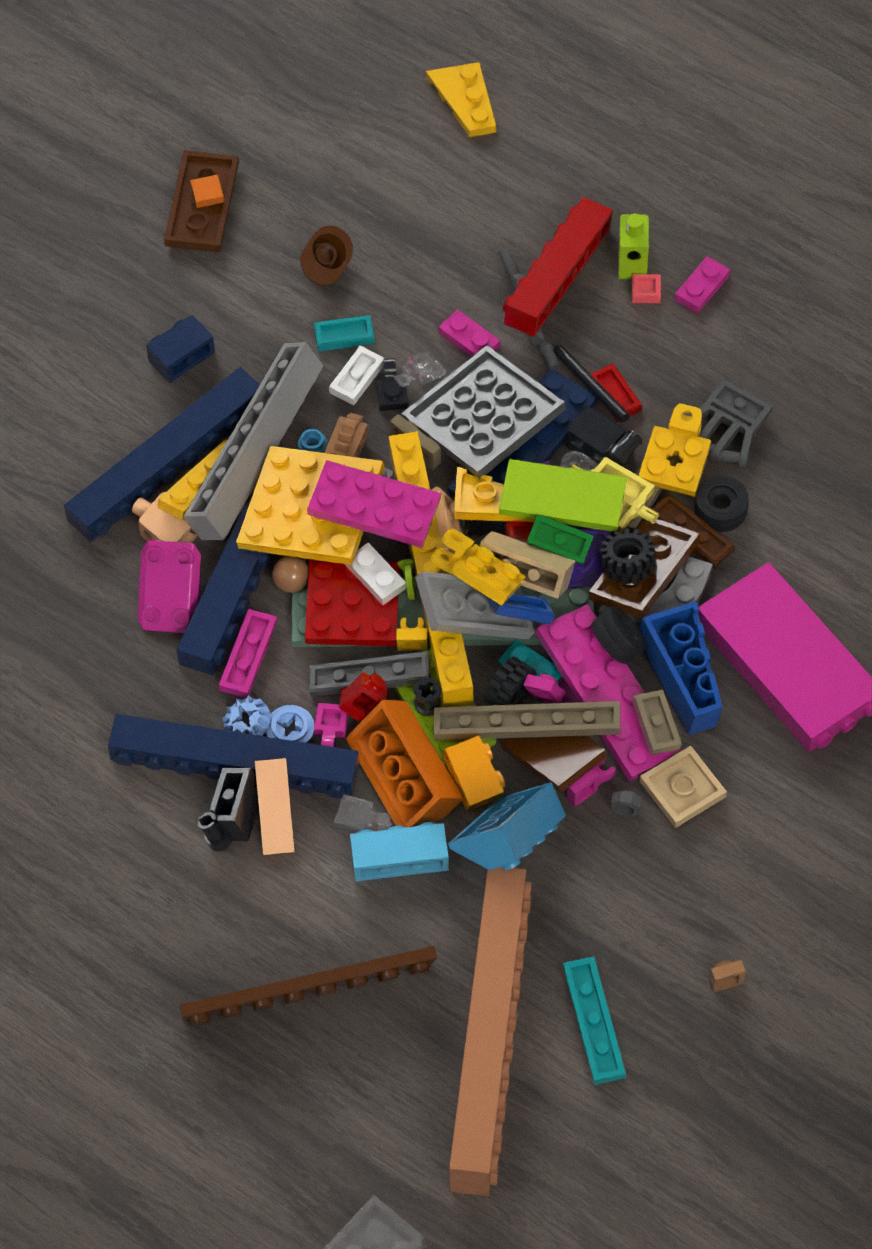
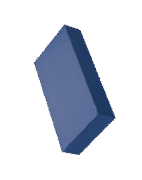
(525, 608)

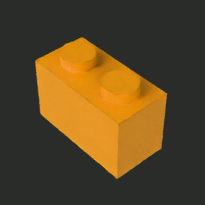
(474, 773)

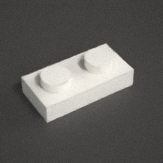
(356, 375)
(376, 574)

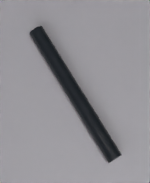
(591, 383)

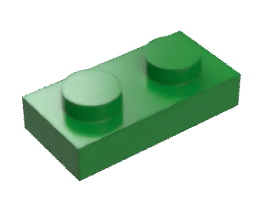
(559, 539)

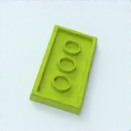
(563, 495)

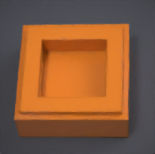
(207, 191)

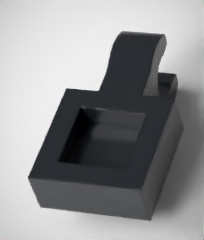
(390, 393)

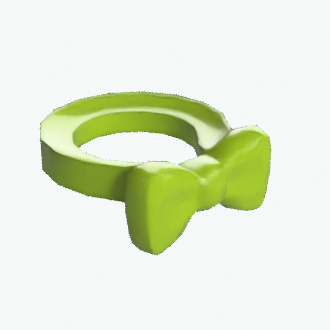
(406, 566)

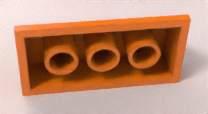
(404, 765)

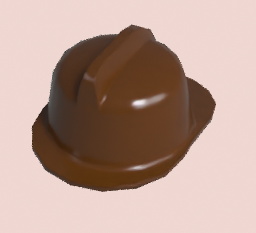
(326, 255)

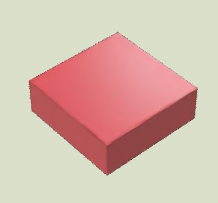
(646, 288)

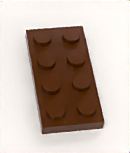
(202, 226)
(672, 549)

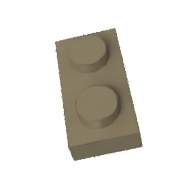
(430, 449)
(656, 722)

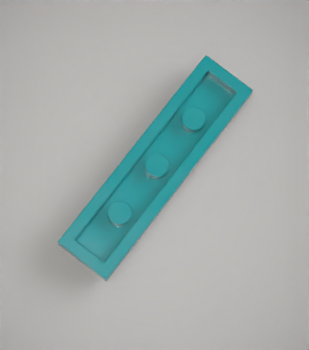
(594, 1021)

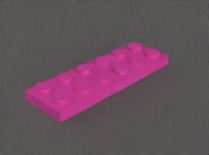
(600, 678)

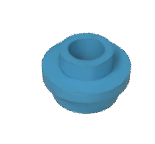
(312, 436)

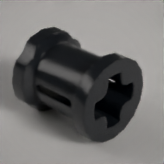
(425, 696)

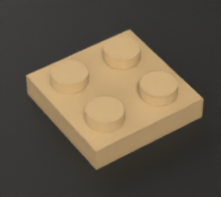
(683, 786)

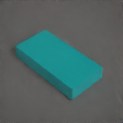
(344, 333)

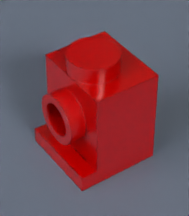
(363, 695)

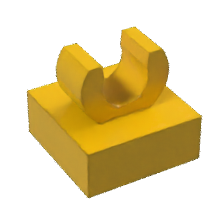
(412, 638)

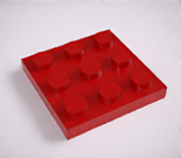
(345, 610)

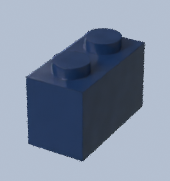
(180, 348)

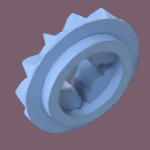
(256, 709)
(284, 717)

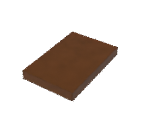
(556, 758)

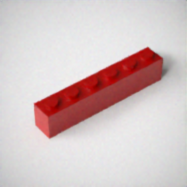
(557, 266)

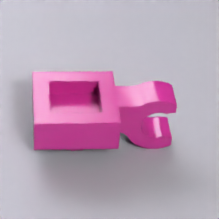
(544, 688)
(330, 723)
(588, 784)

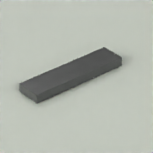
(394, 669)

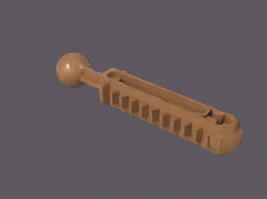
(347, 439)

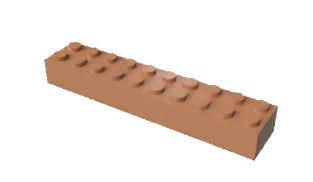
(490, 1032)

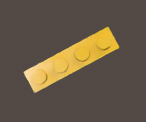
(180, 495)

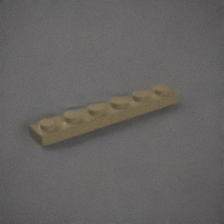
(527, 720)

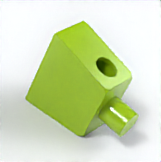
(633, 237)

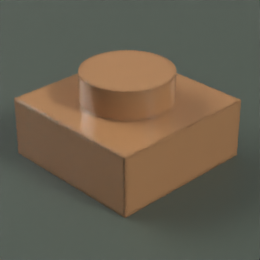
(726, 975)

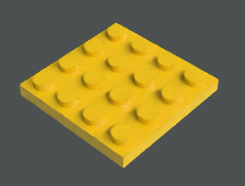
(279, 505)

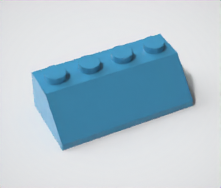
(510, 828)

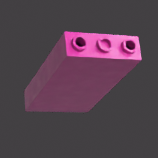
(788, 657)

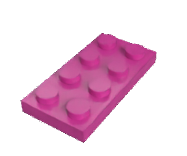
(374, 503)

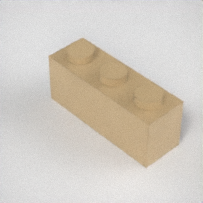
(543, 569)

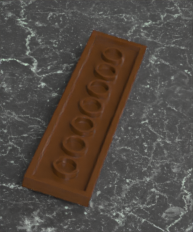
(322, 982)

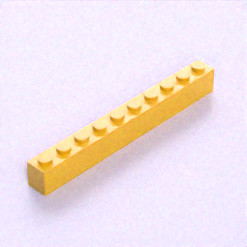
(446, 647)

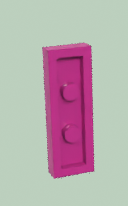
(248, 653)

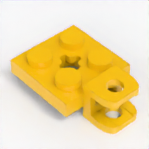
(679, 440)
(478, 567)

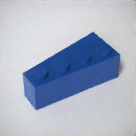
(683, 665)

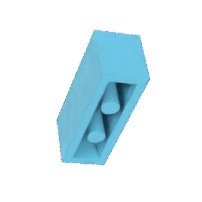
(399, 851)

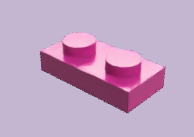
(702, 284)
(467, 334)

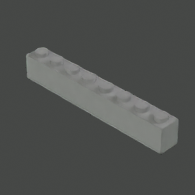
(245, 452)

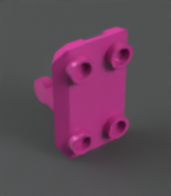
(168, 585)

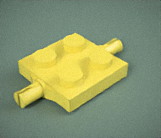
(635, 496)

